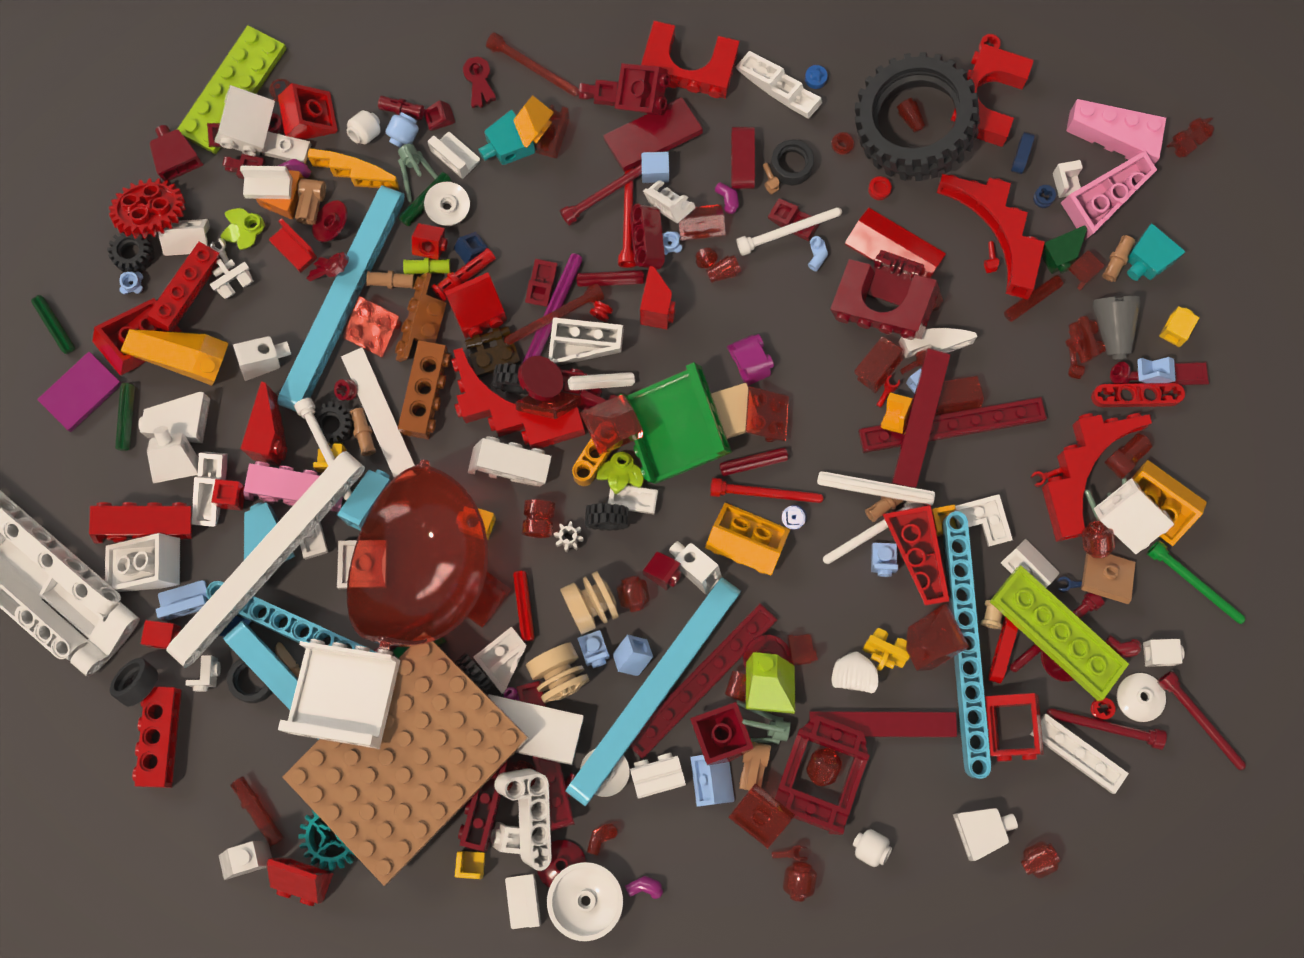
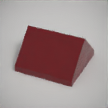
(722, 734)

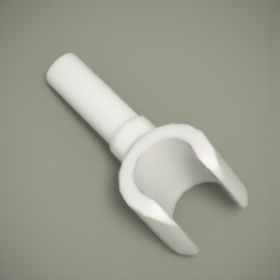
(222, 253)

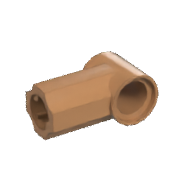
(310, 195)
(754, 765)

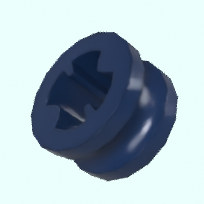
(1047, 190)

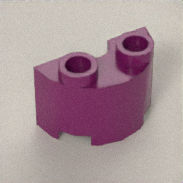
(751, 359)

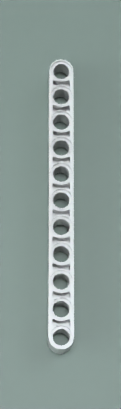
(265, 559)

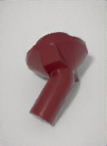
(1121, 373)

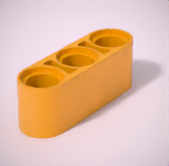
(585, 461)

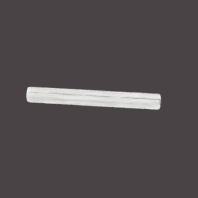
(876, 488)

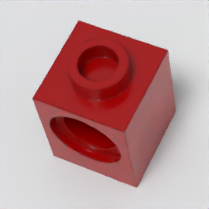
(429, 241)
(228, 495)
(159, 634)

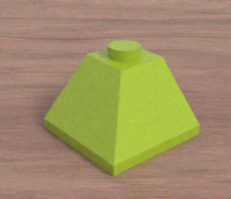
(770, 683)

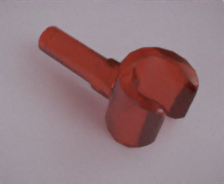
(920, 357)
(1075, 370)
(793, 853)

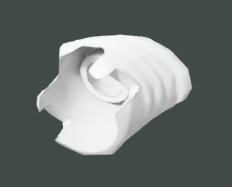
(855, 673)

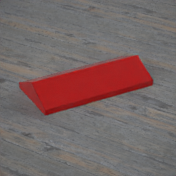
(879, 233)

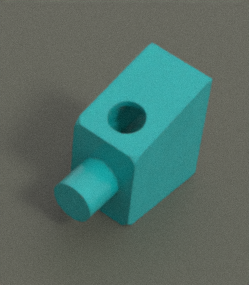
(505, 141)
(1152, 254)

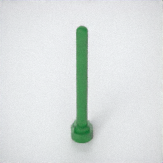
(1159, 552)

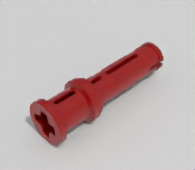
(463, 274)

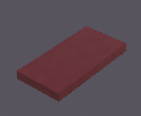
(652, 134)

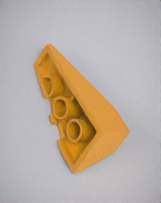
(184, 353)

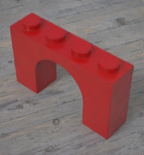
(996, 66)
(710, 79)

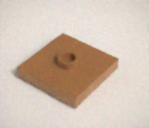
(1109, 577)

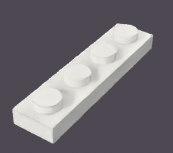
(1081, 755)

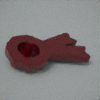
(477, 71)
(329, 267)

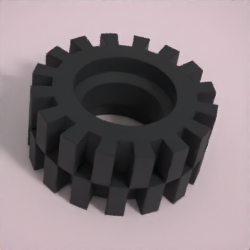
(135, 263)
(507, 379)
(345, 422)
(606, 516)
(469, 666)

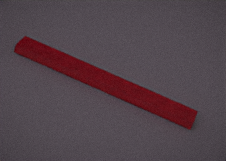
(961, 423)
(701, 680)

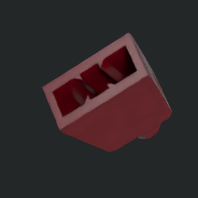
(172, 154)

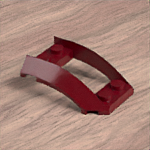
(812, 809)

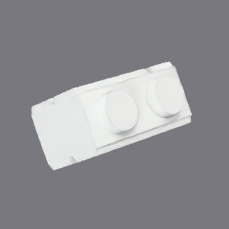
(657, 776)

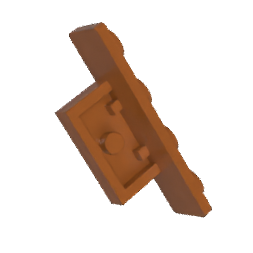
(423, 318)

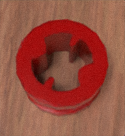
(991, 38)
(601, 311)
(1102, 716)

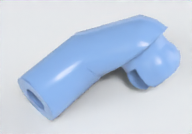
(819, 252)

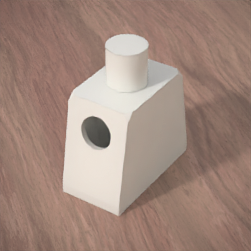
(259, 356)
(171, 456)
(696, 566)
(983, 831)

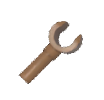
(773, 183)

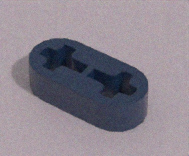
(1022, 153)

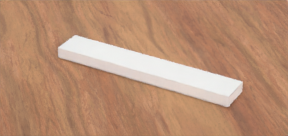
(378, 411)

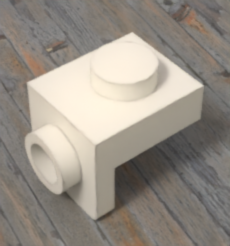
(208, 674)

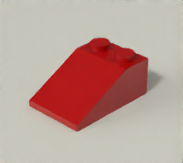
(476, 305)
(112, 333)
(265, 433)
(298, 879)

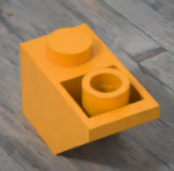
(532, 121)

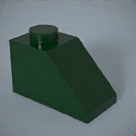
(1063, 250)

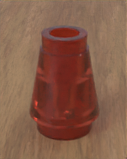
(911, 114)
(724, 269)

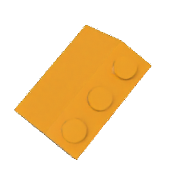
(1173, 497)
(747, 539)

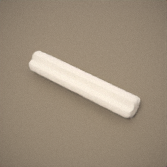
(601, 381)

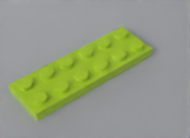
(245, 68)
(1059, 633)

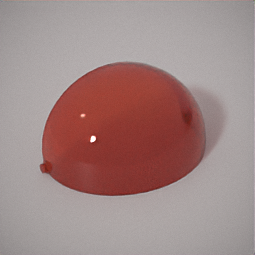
(417, 560)

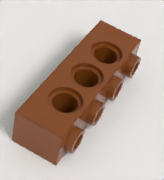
(425, 355)

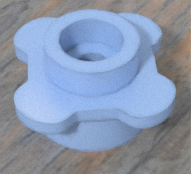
(674, 238)
(125, 280)

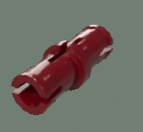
(401, 105)

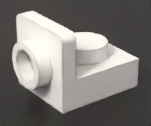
(506, 838)

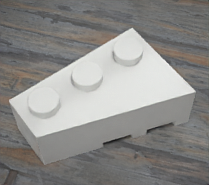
(583, 340)
(510, 461)

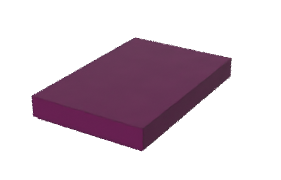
(79, 391)

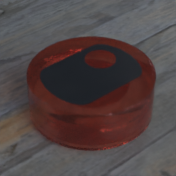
(278, 87)

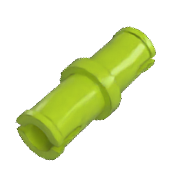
(425, 266)

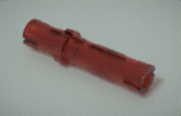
(259, 815)

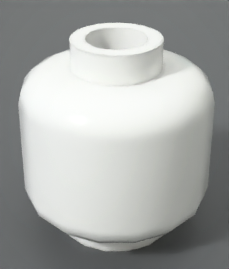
(363, 127)
(872, 848)

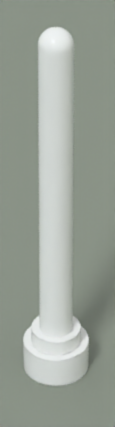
(747, 244)
(306, 409)
(864, 536)

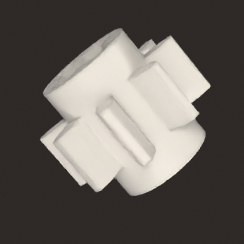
(570, 530)

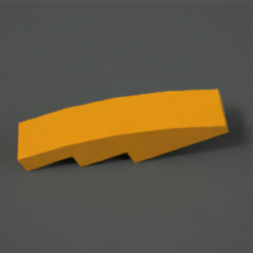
(361, 172)

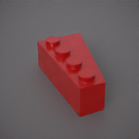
(136, 521)
(919, 547)

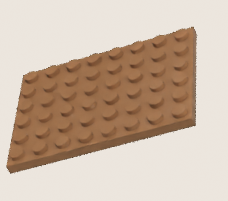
(432, 758)

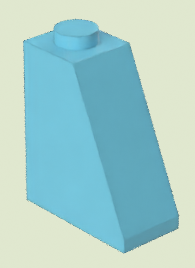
(363, 498)
(257, 525)

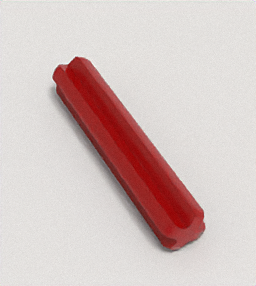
(523, 606)

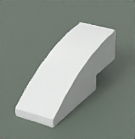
(938, 339)
(210, 467)

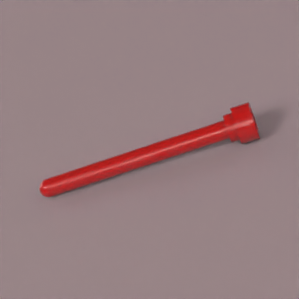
(626, 257)
(720, 487)

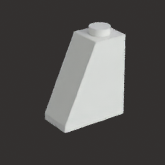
(181, 415)
(244, 858)

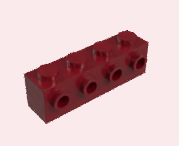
(481, 814)

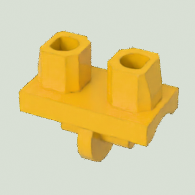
(884, 652)

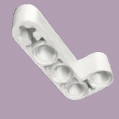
(533, 849)

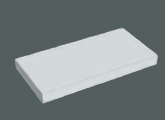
(550, 731)

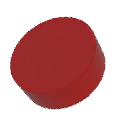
(879, 188)

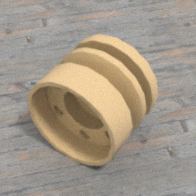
(589, 602)
(557, 672)

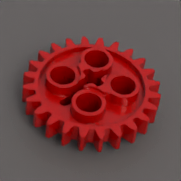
(147, 208)

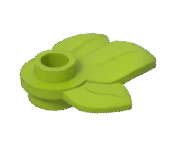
(240, 230)
(620, 474)

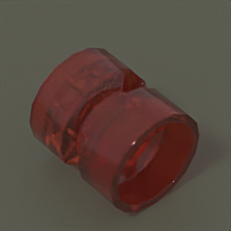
(538, 518)

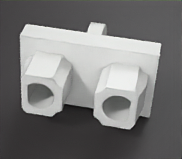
(222, 284)

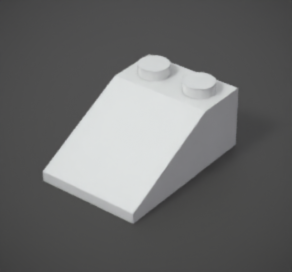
(143, 563)

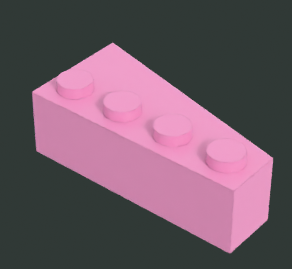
(1117, 129)
(1103, 196)
(279, 484)

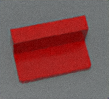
(293, 247)

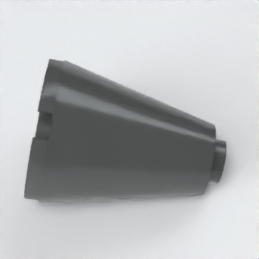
(1117, 323)

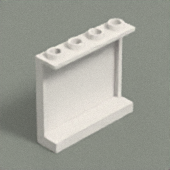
(342, 694)

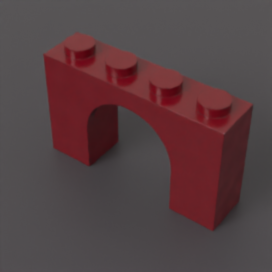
(907, 319)

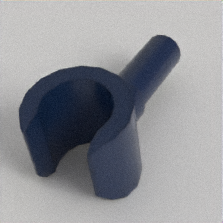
(1071, 584)

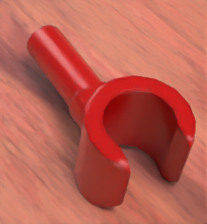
(991, 264)
(888, 388)
(1046, 475)

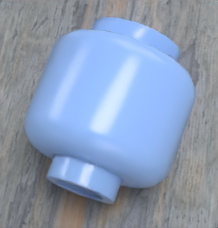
(402, 129)

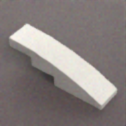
(778, 85)

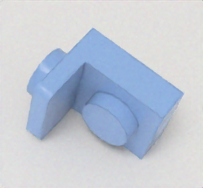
(884, 559)
(594, 649)

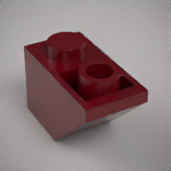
(663, 570)

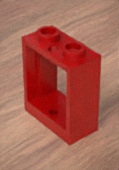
(1009, 701)

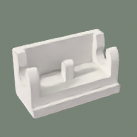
(668, 203)

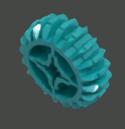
(325, 844)

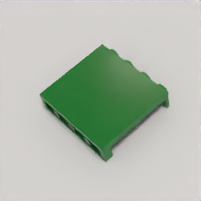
(677, 425)

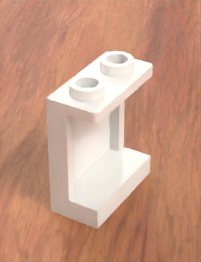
(244, 121)
(1133, 516)

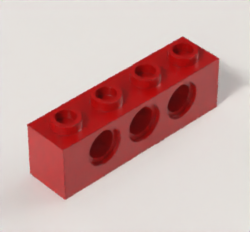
(183, 288)
(167, 725)

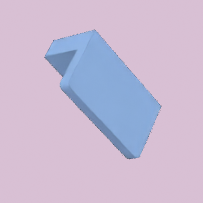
(182, 601)
(711, 782)

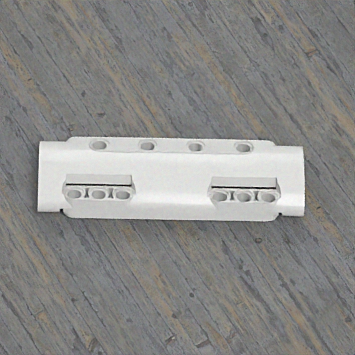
(41, 568)

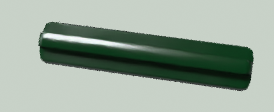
(417, 206)
(53, 324)
(124, 419)

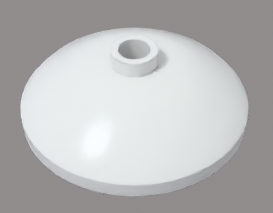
(569, 913)

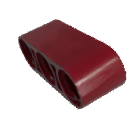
(743, 158)
(647, 236)

